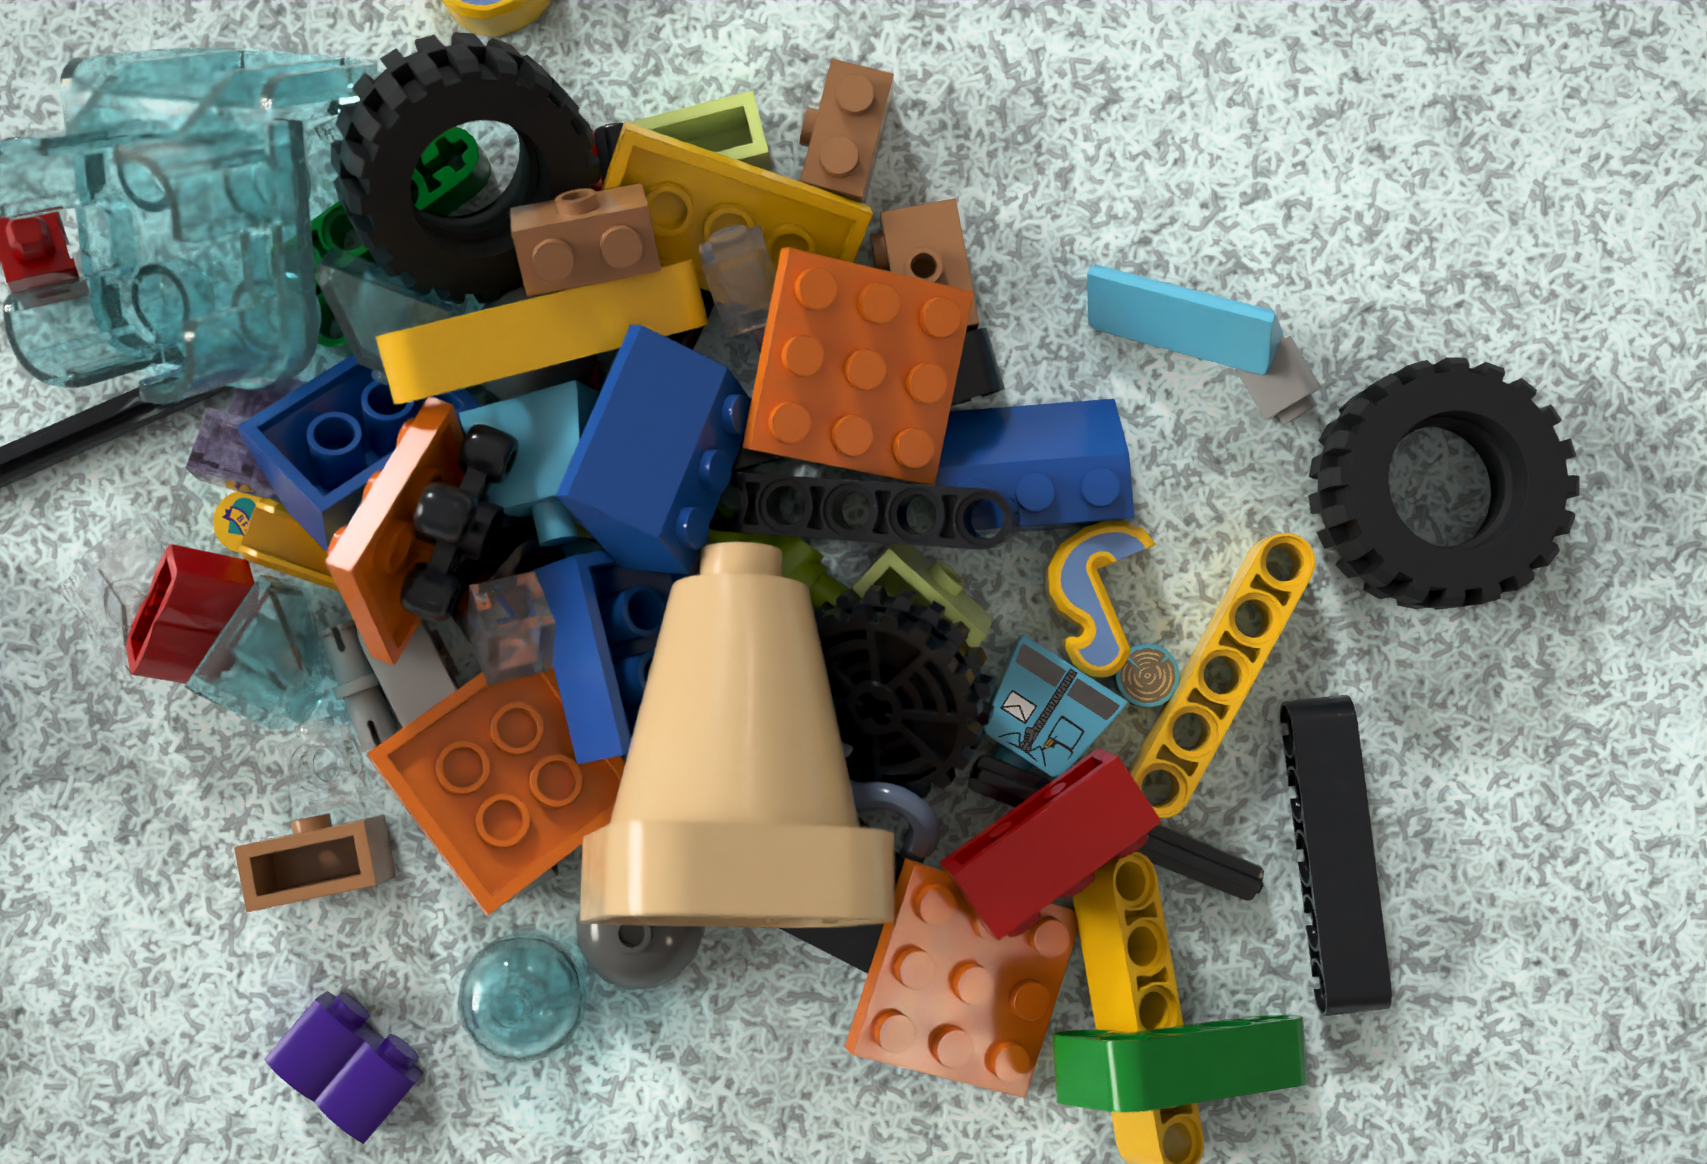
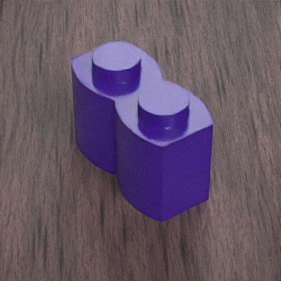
(345, 1064)

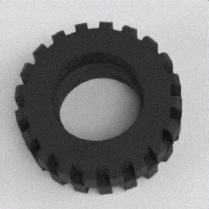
(413, 106)
(1523, 469)

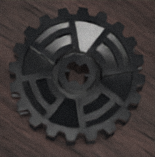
(903, 688)

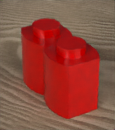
(185, 612)

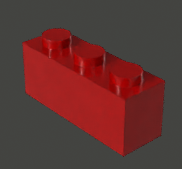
(1051, 844)

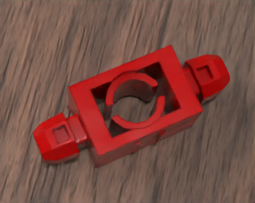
(35, 251)

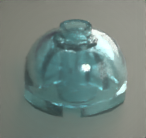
(523, 996)

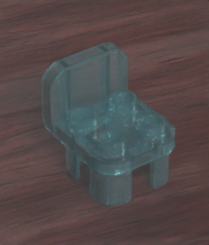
(184, 218)

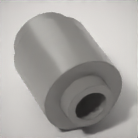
(1286, 387)

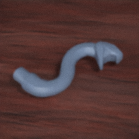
(923, 823)

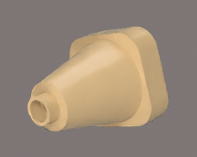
(737, 771)

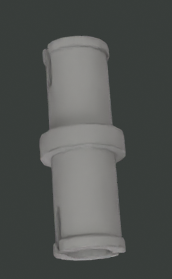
(357, 685)

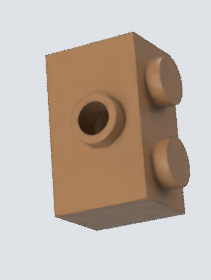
(846, 129)
(584, 239)
(925, 245)
(314, 861)

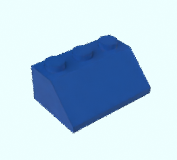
(330, 440)
(656, 453)
(1054, 459)
(603, 645)

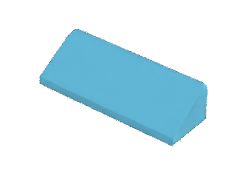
(1182, 320)

